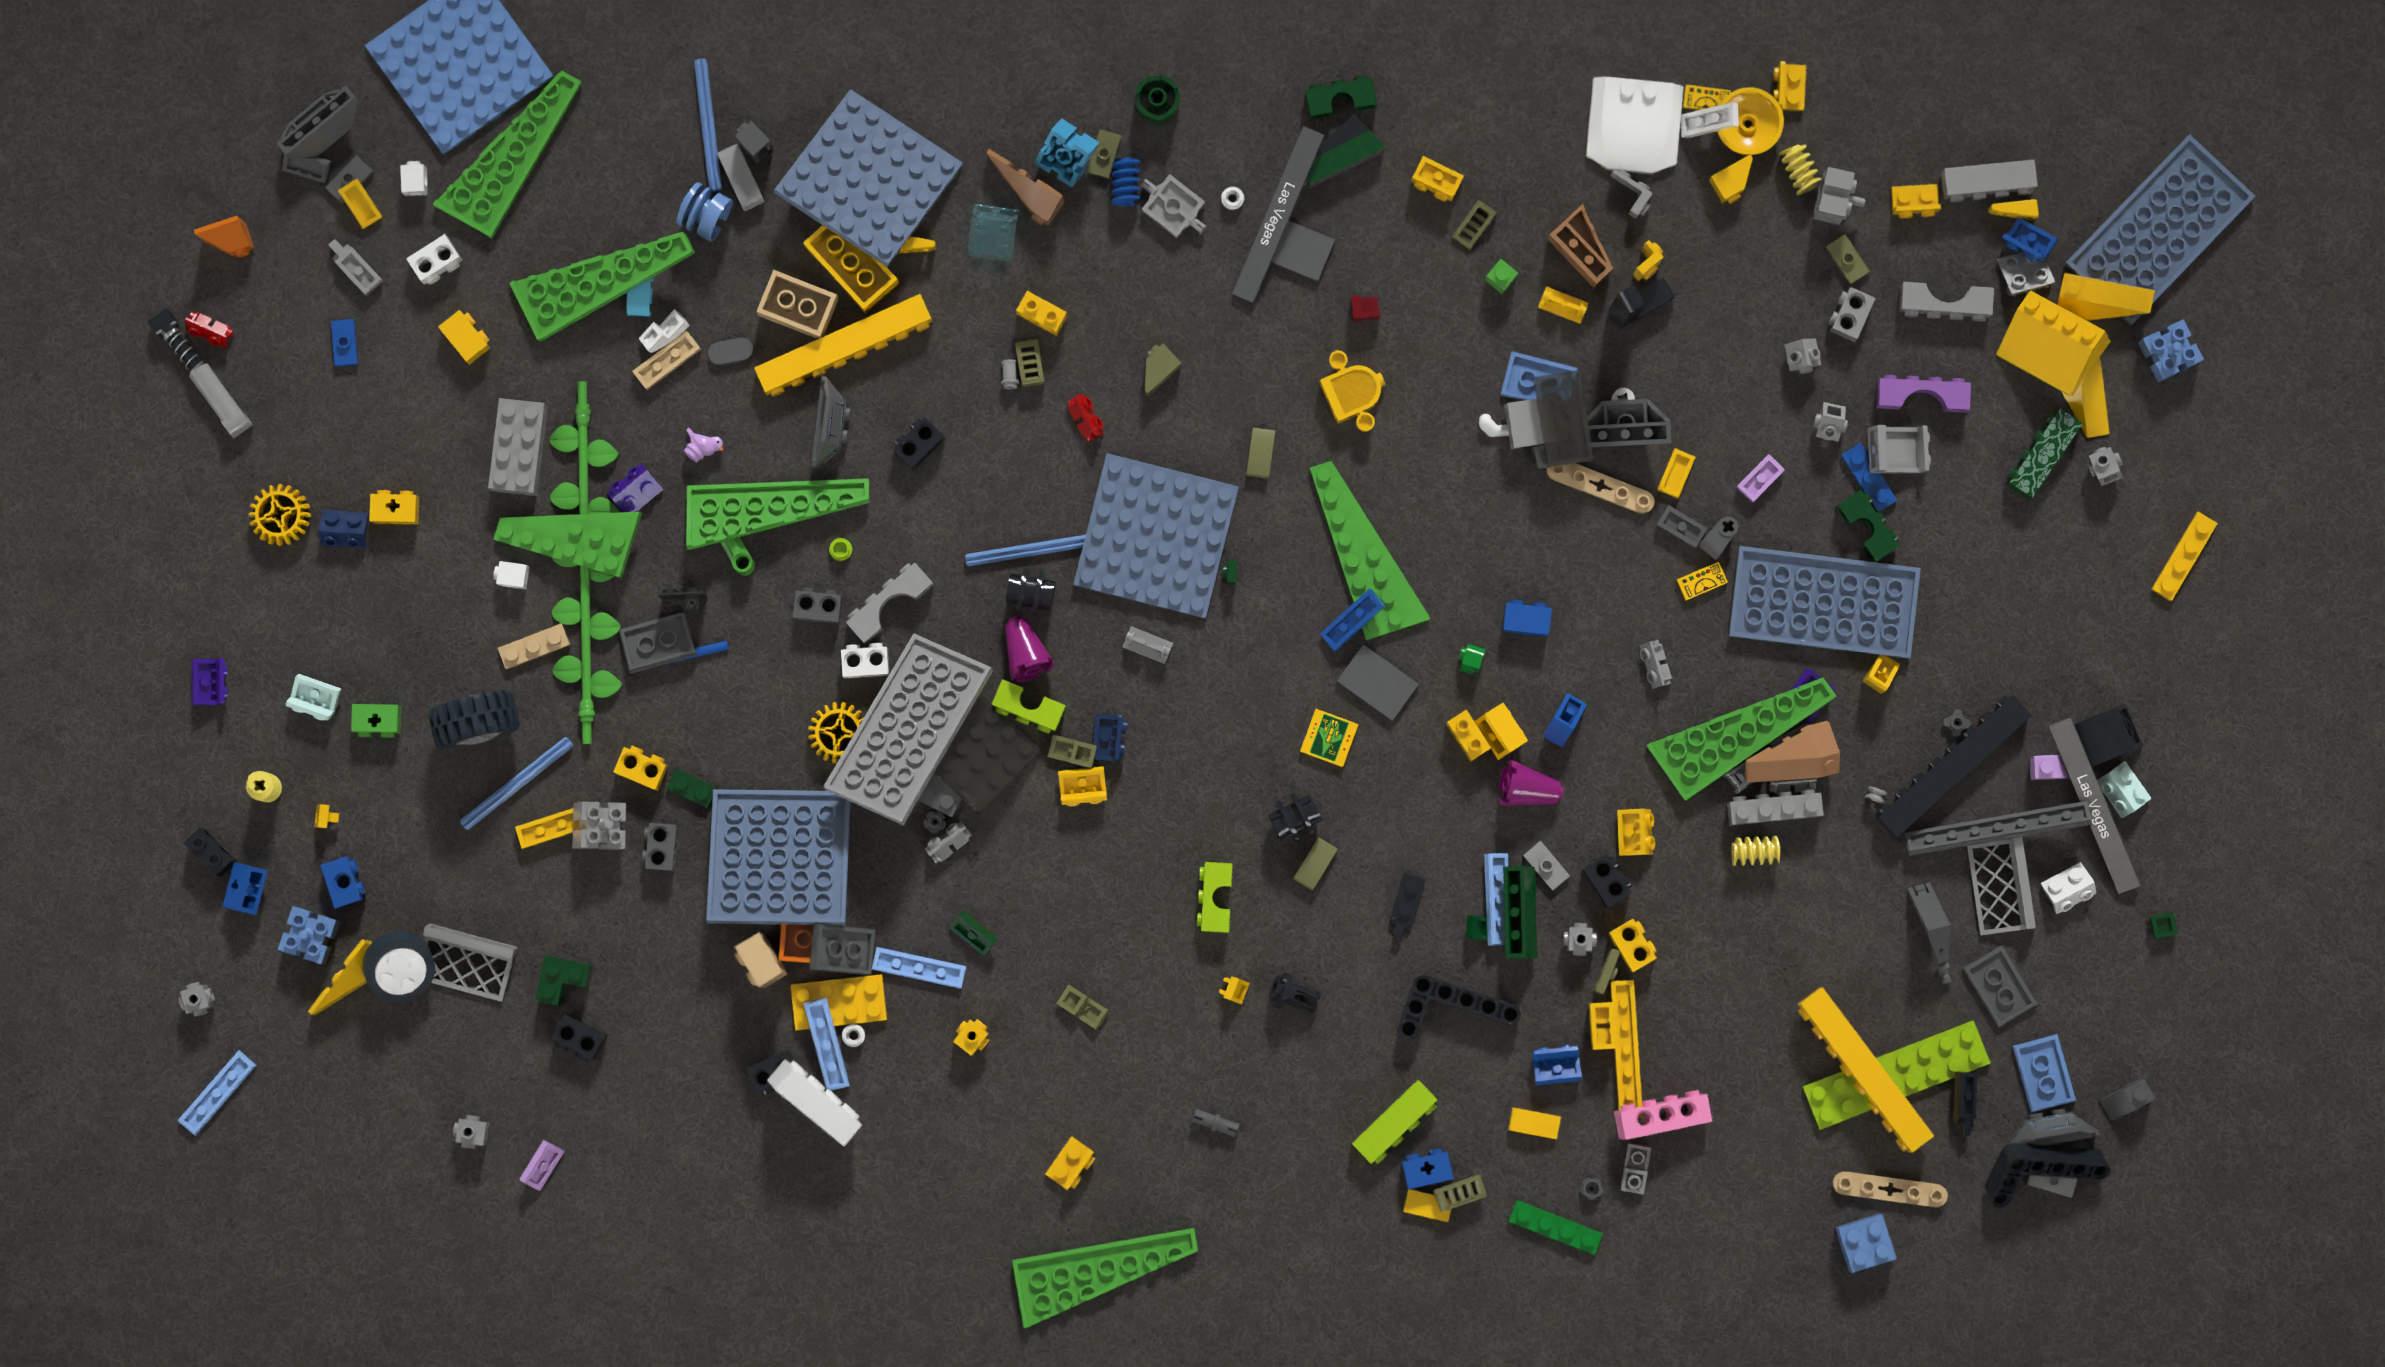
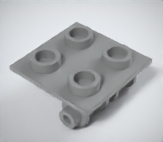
(2024, 274)

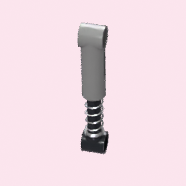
(202, 375)

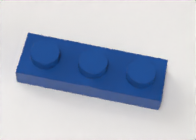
(1871, 483)
(1352, 619)

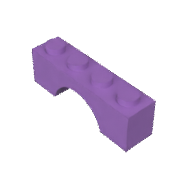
(1952, 395)

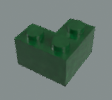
(556, 975)

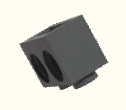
(753, 141)
(816, 612)
(667, 847)

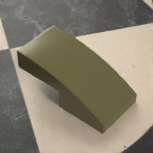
(1260, 453)
(1072, 751)
(1315, 863)
(1082, 1007)

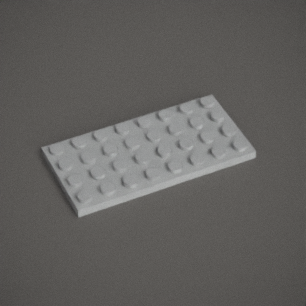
(908, 729)

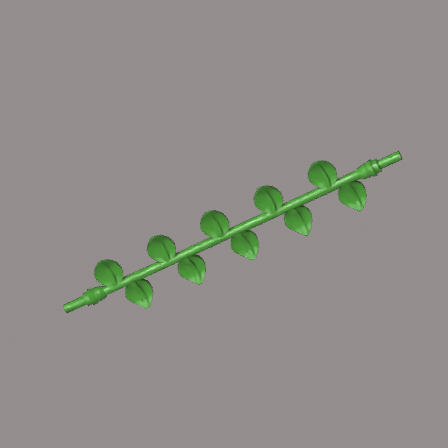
(568, 610)

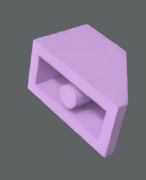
(2048, 768)

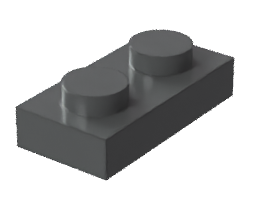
(1681, 526)

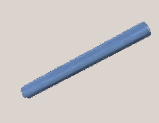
(707, 123)
(1024, 550)
(516, 783)

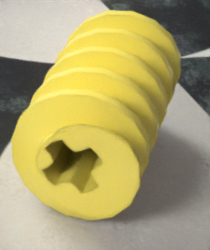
(1801, 168)
(271, 783)
(1755, 850)

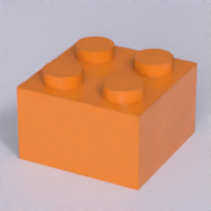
(796, 943)

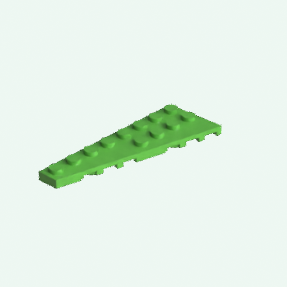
(738, 510)
(1070, 1277)

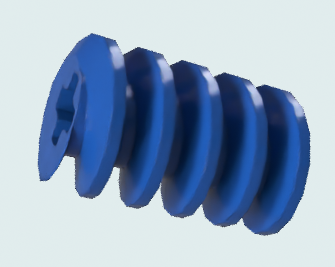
(1125, 182)

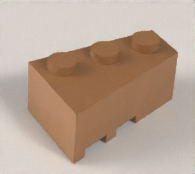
(1581, 247)

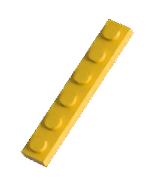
(1626, 1044)

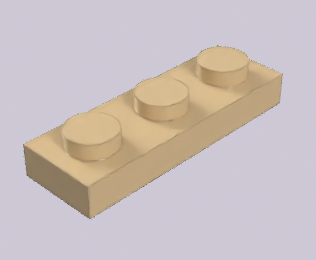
(666, 360)
(533, 646)

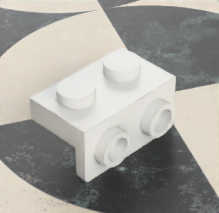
(2069, 888)

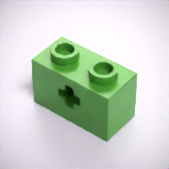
(364, 713)

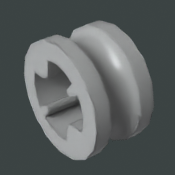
(1876, 795)

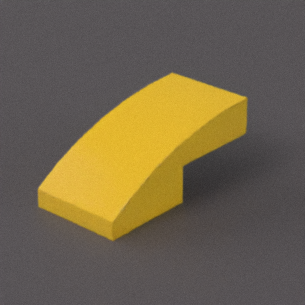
(1534, 1123)

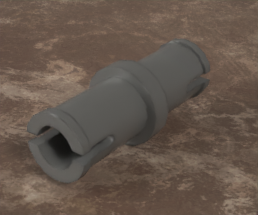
(1215, 1122)

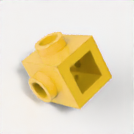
(963, 1040)

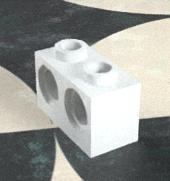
(431, 254)
(865, 668)

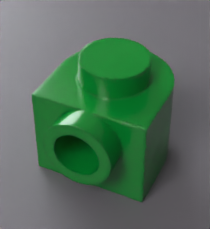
(1471, 658)

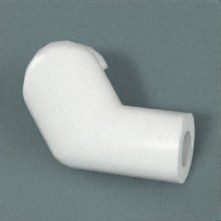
(1491, 427)

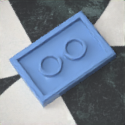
(1520, 374)
(2044, 1073)

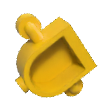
(1352, 391)

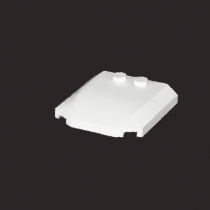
(1634, 124)

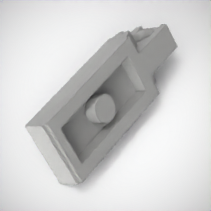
(355, 267)

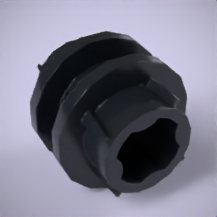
(1030, 592)
(1295, 817)

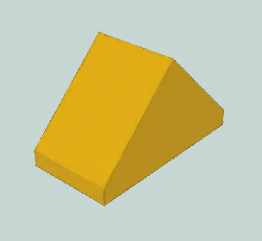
(1881, 673)

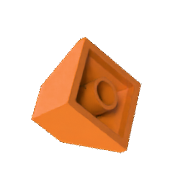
(228, 236)

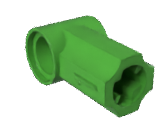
(736, 552)

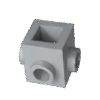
(1803, 355)
(1830, 422)
(2105, 465)
(1570, 939)
(205, 999)
(479, 1132)

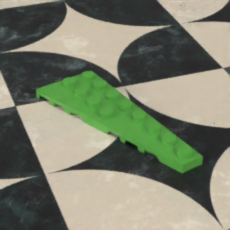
(494, 180)
(572, 292)
(1365, 557)
(1717, 746)

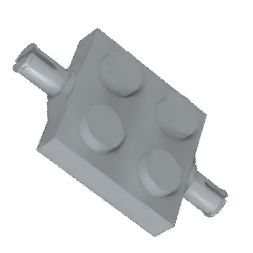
(1173, 206)

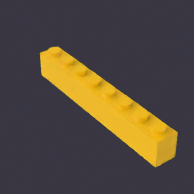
(843, 345)
(1865, 1070)

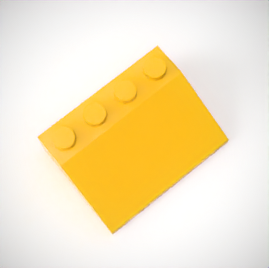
(2052, 343)

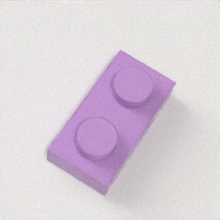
(1760, 478)
(541, 1165)

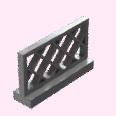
(2021, 883)
(476, 945)

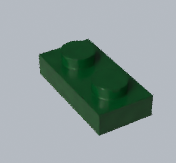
(691, 788)
(973, 933)

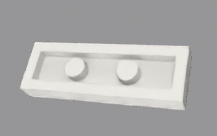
(1709, 120)

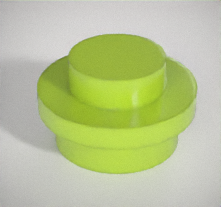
(840, 549)

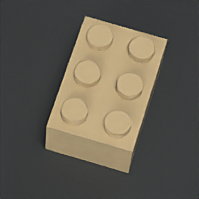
(797, 305)
(760, 960)

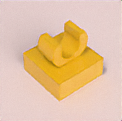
(323, 816)
(1236, 989)

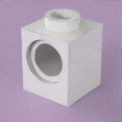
(413, 179)
(511, 575)

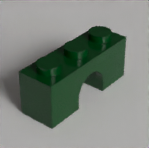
(1359, 91)
(1860, 508)

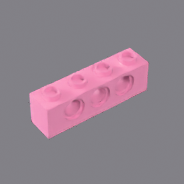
(1697, 1113)

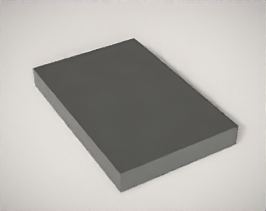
(1303, 251)
(657, 642)
(1377, 682)
(842, 949)
(1999, 986)

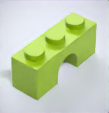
(1045, 716)
(1214, 876)

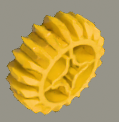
(289, 512)
(823, 730)

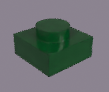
(1230, 572)
(2163, 925)
(1476, 928)

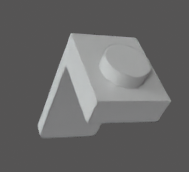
(1640, 188)

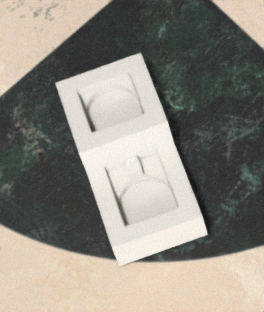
(659, 336)

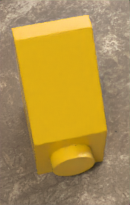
(1731, 180)

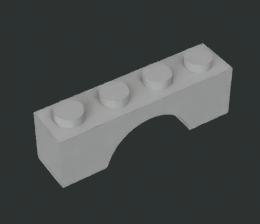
(1917, 299)
(910, 583)

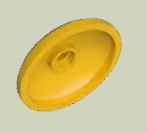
(1766, 121)

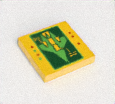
(1329, 738)

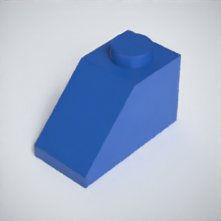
(1564, 720)

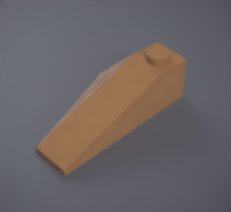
(1036, 196)
(1804, 756)

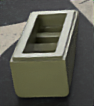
(1488, 210)
(1031, 381)
(1477, 1186)

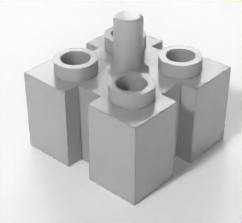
(1836, 196)
(599, 826)

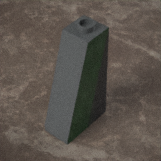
(1344, 150)

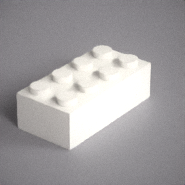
(818, 1105)

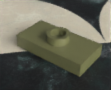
(1104, 156)
(1847, 259)
(1608, 971)

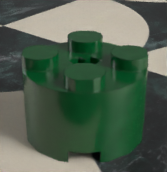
(1158, 112)

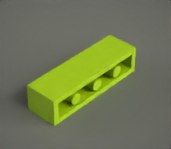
(1394, 1122)

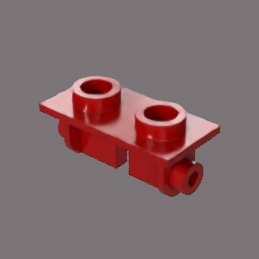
(198, 325)
(1082, 408)

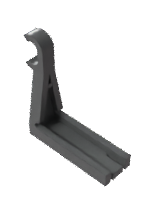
(1935, 924)

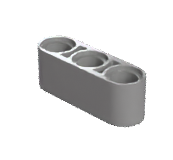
(740, 177)

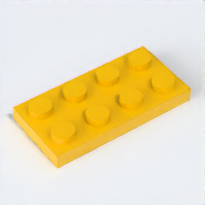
(849, 1000)

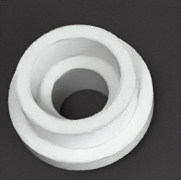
(1232, 191)
(853, 1027)

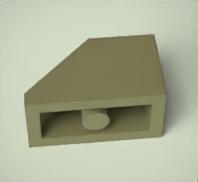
(1159, 367)

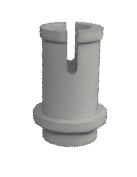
(1009, 374)

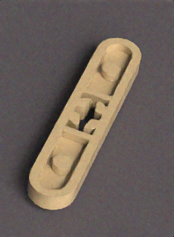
(1621, 494)
(1912, 1191)

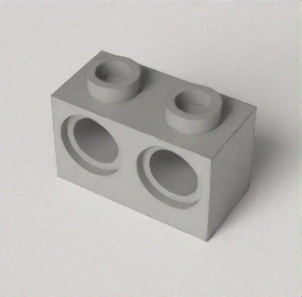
(1856, 316)

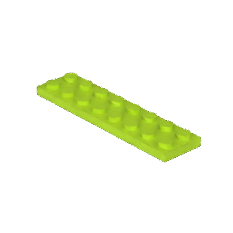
(1909, 1067)

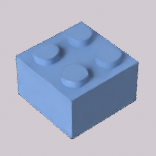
(1865, 1243)

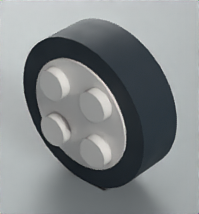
(398, 966)

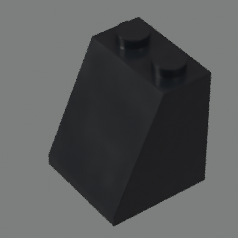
(2108, 735)

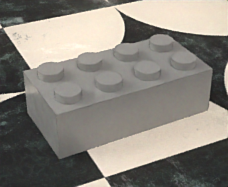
(518, 447)

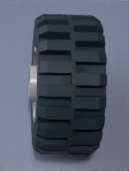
(474, 719)

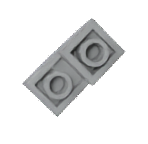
(1635, 1168)

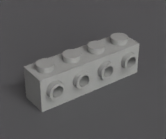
(1989, 179)
(1775, 809)

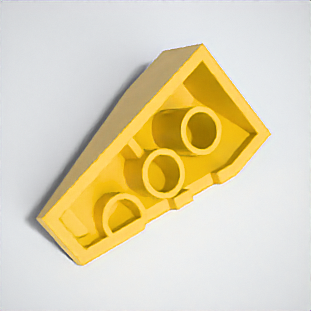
(2102, 299)
(2090, 404)
(345, 980)

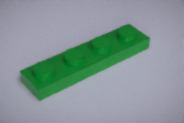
(1555, 1227)

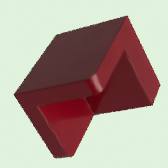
(1364, 308)

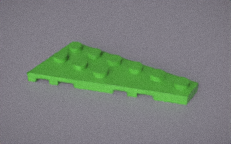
(586, 540)

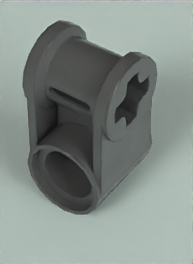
(1716, 539)
(1739, 772)

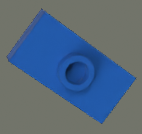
(344, 342)

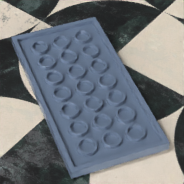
(2164, 222)
(1824, 602)

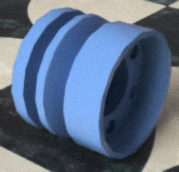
(700, 210)

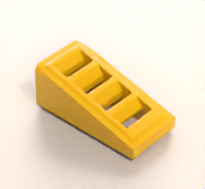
(2024, 209)
(916, 244)

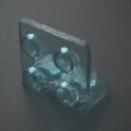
(992, 232)

